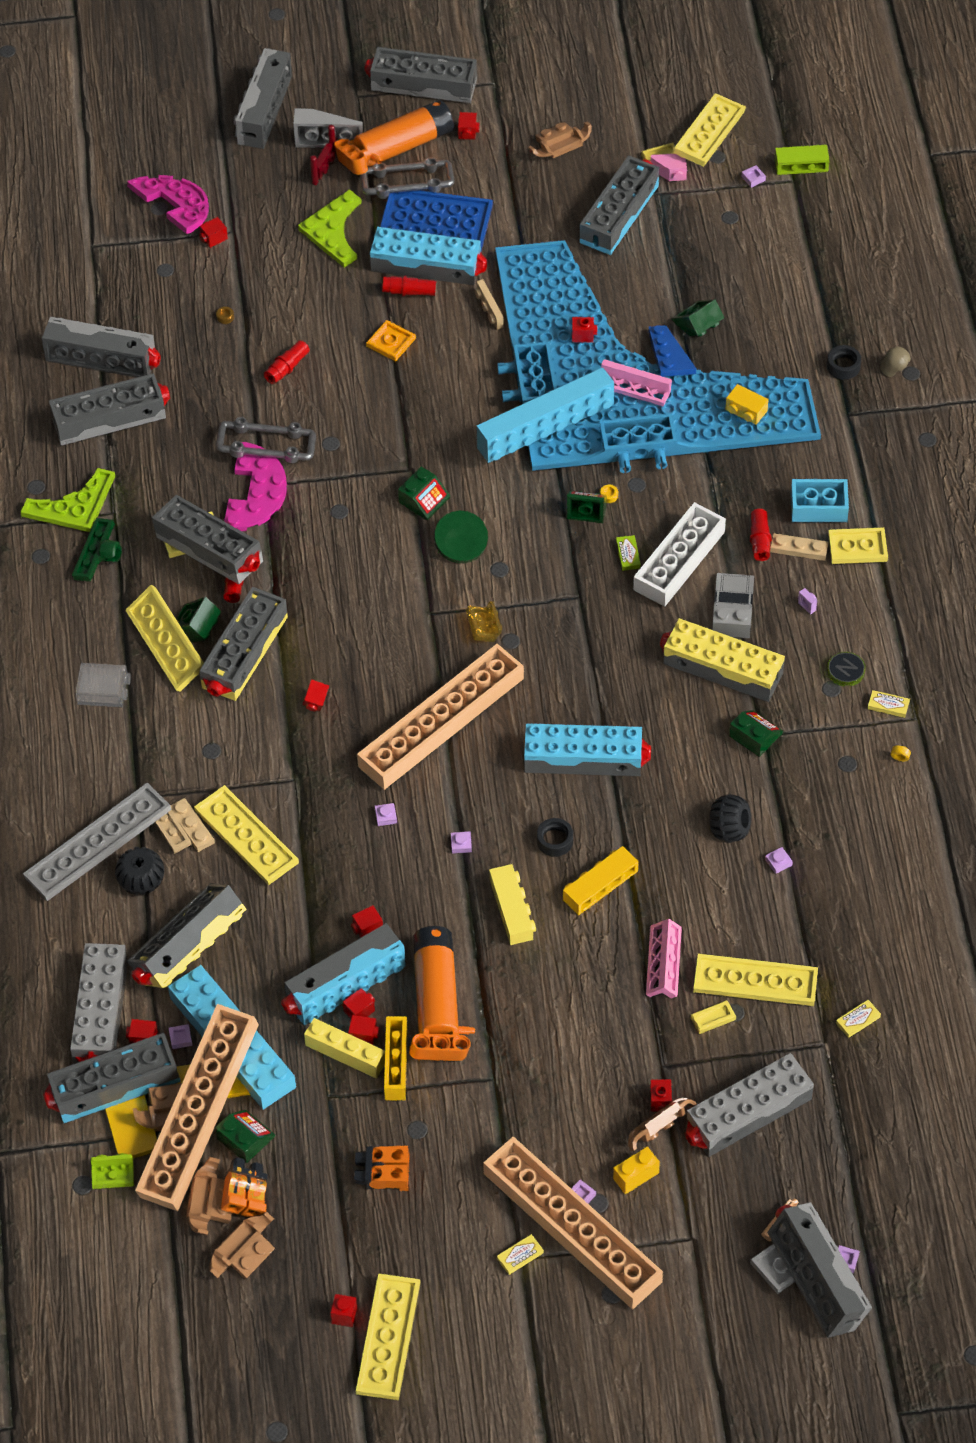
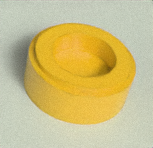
(611, 492)
(900, 753)

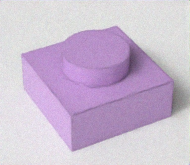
(753, 176)
(807, 601)
(385, 814)
(461, 842)
(778, 860)
(180, 1036)
(584, 1191)
(850, 1256)

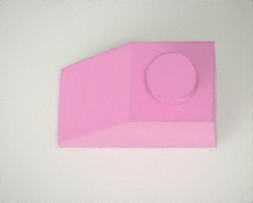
(670, 166)

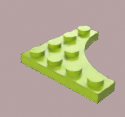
(328, 225)
(76, 509)

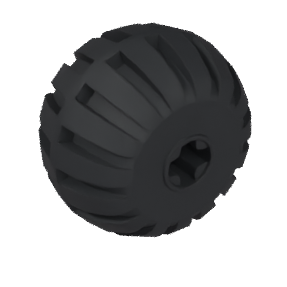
(730, 818)
(139, 870)

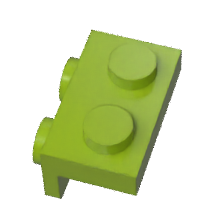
(112, 1171)

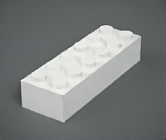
(679, 554)

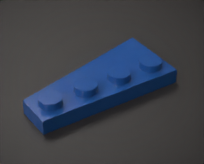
(668, 353)

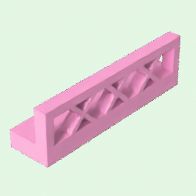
(638, 379)
(668, 956)

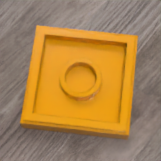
(390, 340)

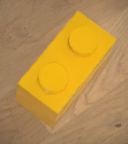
(746, 404)
(636, 1170)

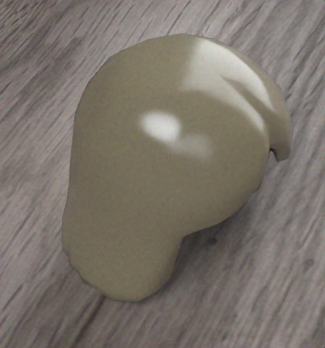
(895, 360)

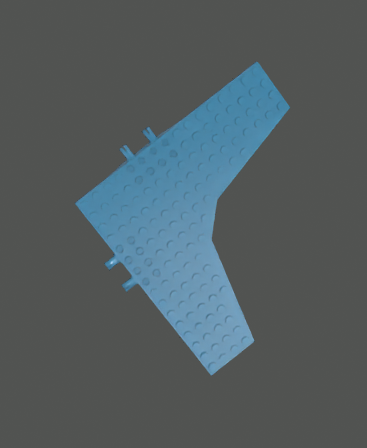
(540, 298)

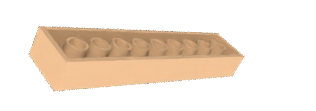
(440, 716)
(197, 1107)
(573, 1223)

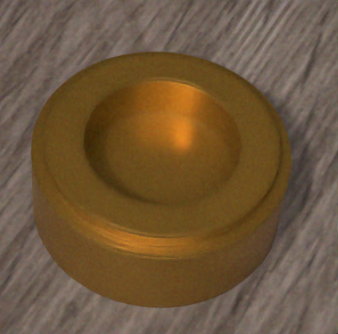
(225, 315)

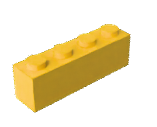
(600, 880)
(395, 1058)

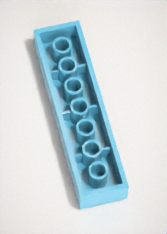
(545, 415)
(262, 1069)

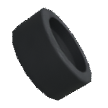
(844, 372)
(555, 824)

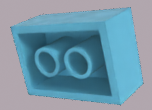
(819, 500)

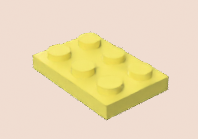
(858, 545)

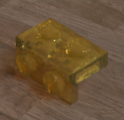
(484, 622)

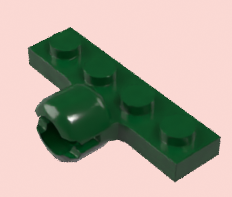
(97, 549)

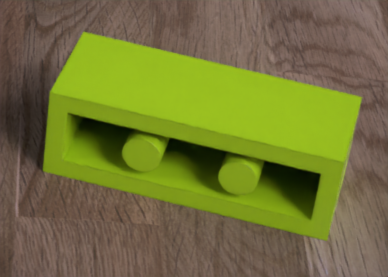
(801, 159)

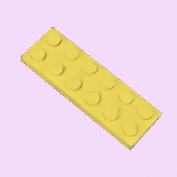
(709, 130)
(165, 638)
(246, 835)
(755, 979)
(388, 1337)

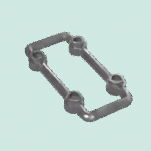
(429, 164)
(290, 455)

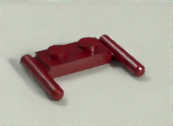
(320, 166)

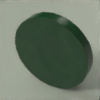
(461, 536)

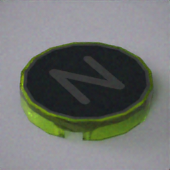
(846, 669)

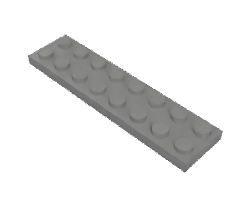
(97, 841)

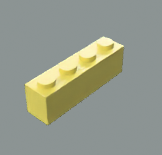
(511, 904)
(345, 1048)

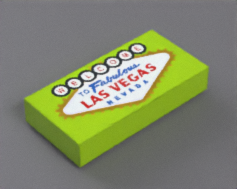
(628, 552)

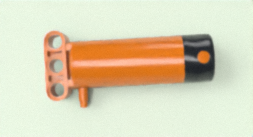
(394, 137)
(437, 998)

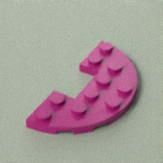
(184, 195)
(265, 492)

